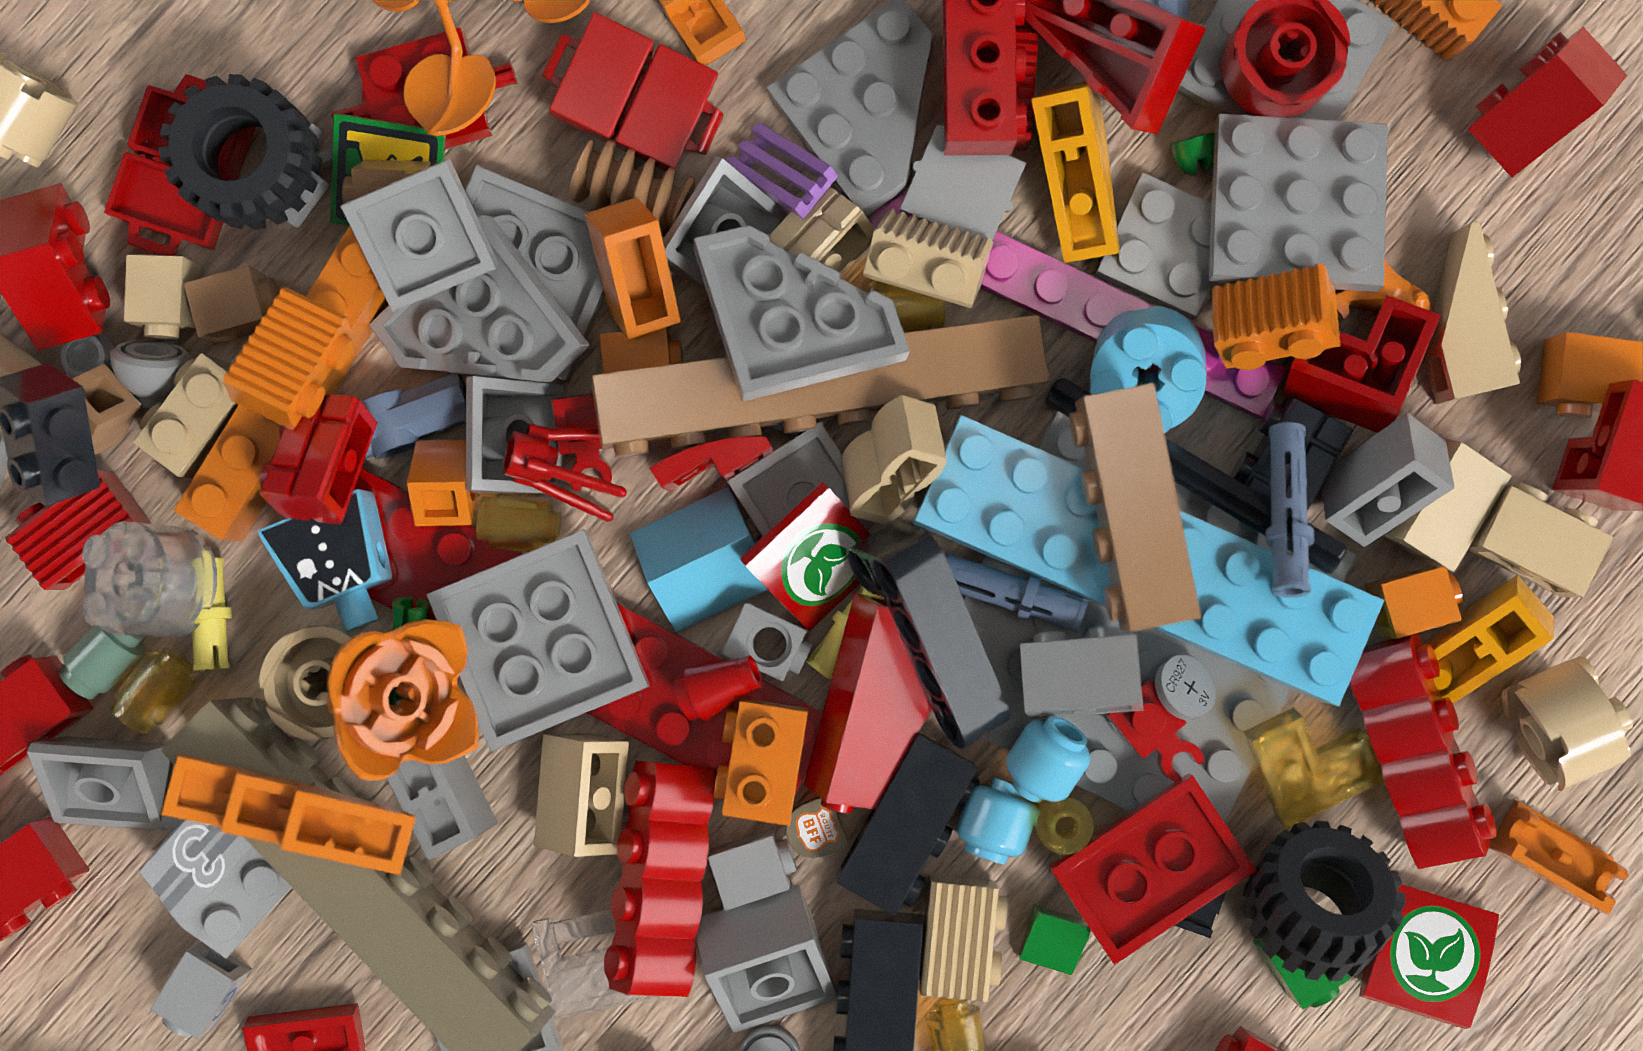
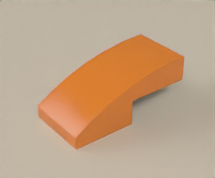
(704, 27)

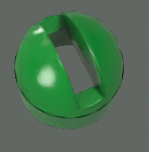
(1190, 150)

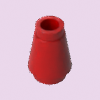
(716, 686)

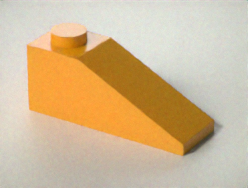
(1077, 170)
(1490, 638)

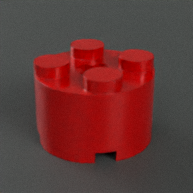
(1275, 87)

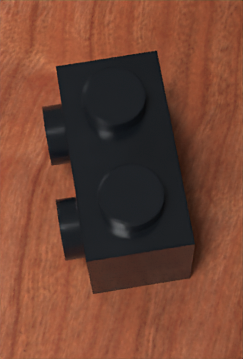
(47, 434)

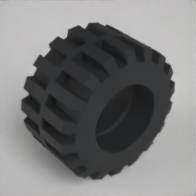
(207, 123)
(1346, 873)

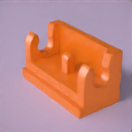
(1557, 857)

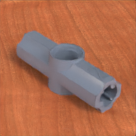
(415, 414)

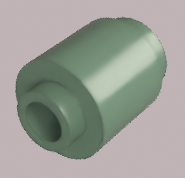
(99, 661)

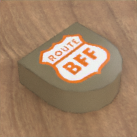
(815, 830)

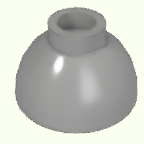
(148, 368)

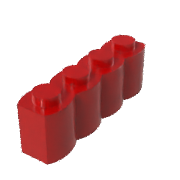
(1418, 752)
(660, 886)

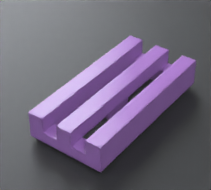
(755, 151)

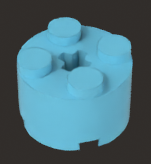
(1159, 338)

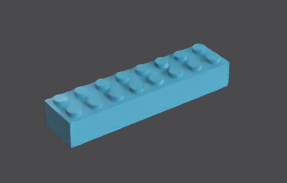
(1035, 518)

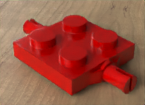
(384, 78)

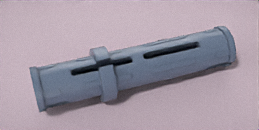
(1289, 572)
(1018, 593)

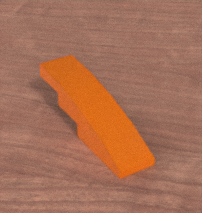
(289, 814)

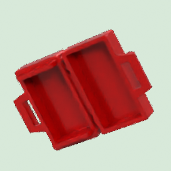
(609, 85)
(142, 190)

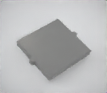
(962, 189)

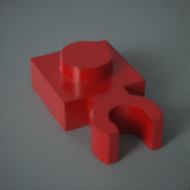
(579, 412)
(1155, 731)

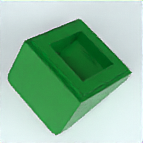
(1054, 940)

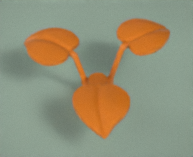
(456, 90)

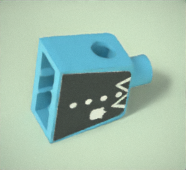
(334, 560)

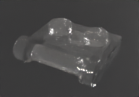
(577, 980)

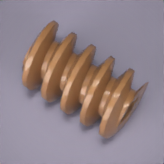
(618, 181)

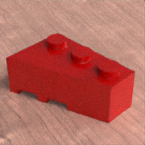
(1123, 50)

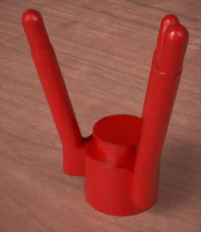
(532, 461)

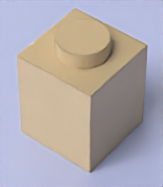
(157, 294)

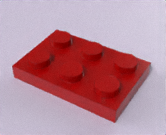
(1152, 868)

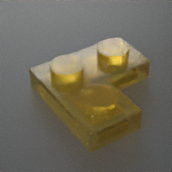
(1309, 779)

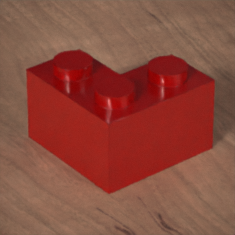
(1559, 92)
(46, 270)
(1371, 377)
(1610, 462)

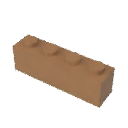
(1135, 508)

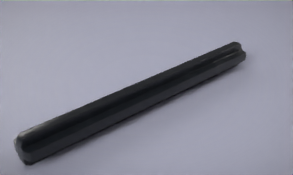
(1217, 487)

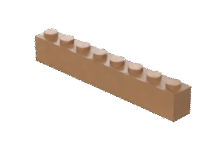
(703, 398)

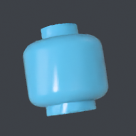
(1048, 759)
(996, 821)

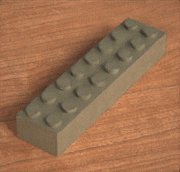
(390, 920)

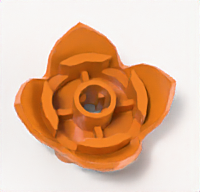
(434, 715)

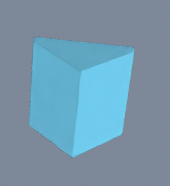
(696, 560)

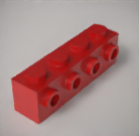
(982, 76)

